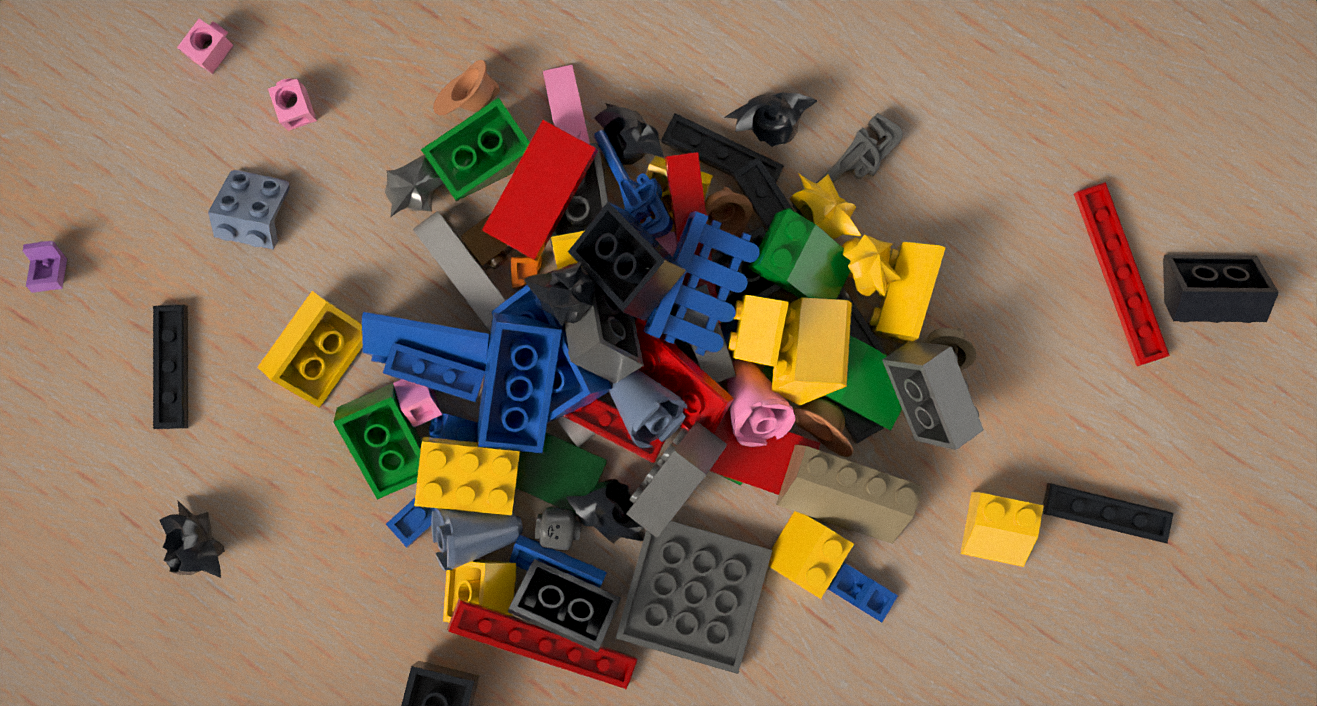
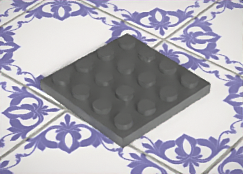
(694, 595)

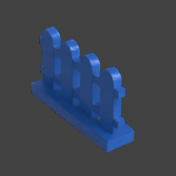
(700, 267)

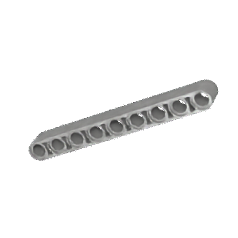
(474, 286)

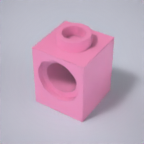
(213, 55)
(300, 113)
(417, 402)

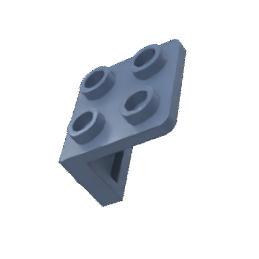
(247, 209)

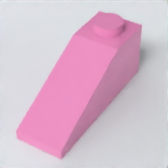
(565, 101)

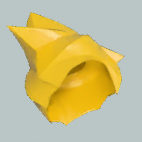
(825, 208)
(870, 264)

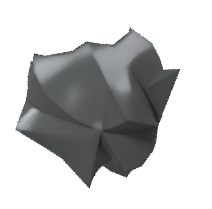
(412, 186)

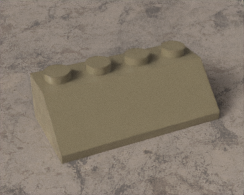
(848, 494)

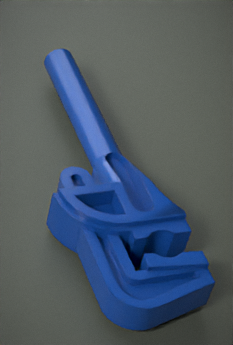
(638, 197)

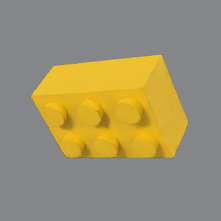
(466, 477)

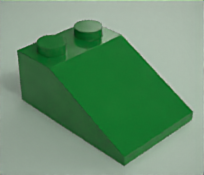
(478, 150)
(801, 258)
(868, 386)
(380, 440)

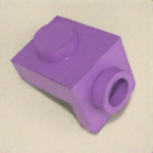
(45, 267)

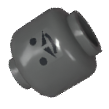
(557, 528)

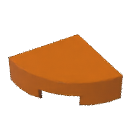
(522, 268)

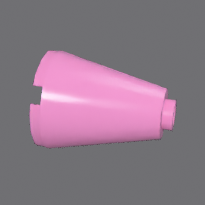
(756, 409)

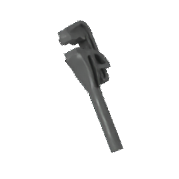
(863, 153)

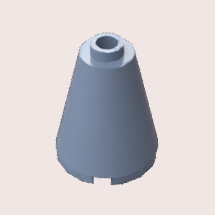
(647, 408)
(470, 535)

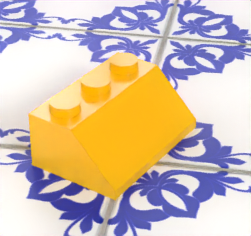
(907, 300)
(813, 349)
(313, 350)

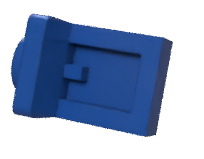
(453, 428)

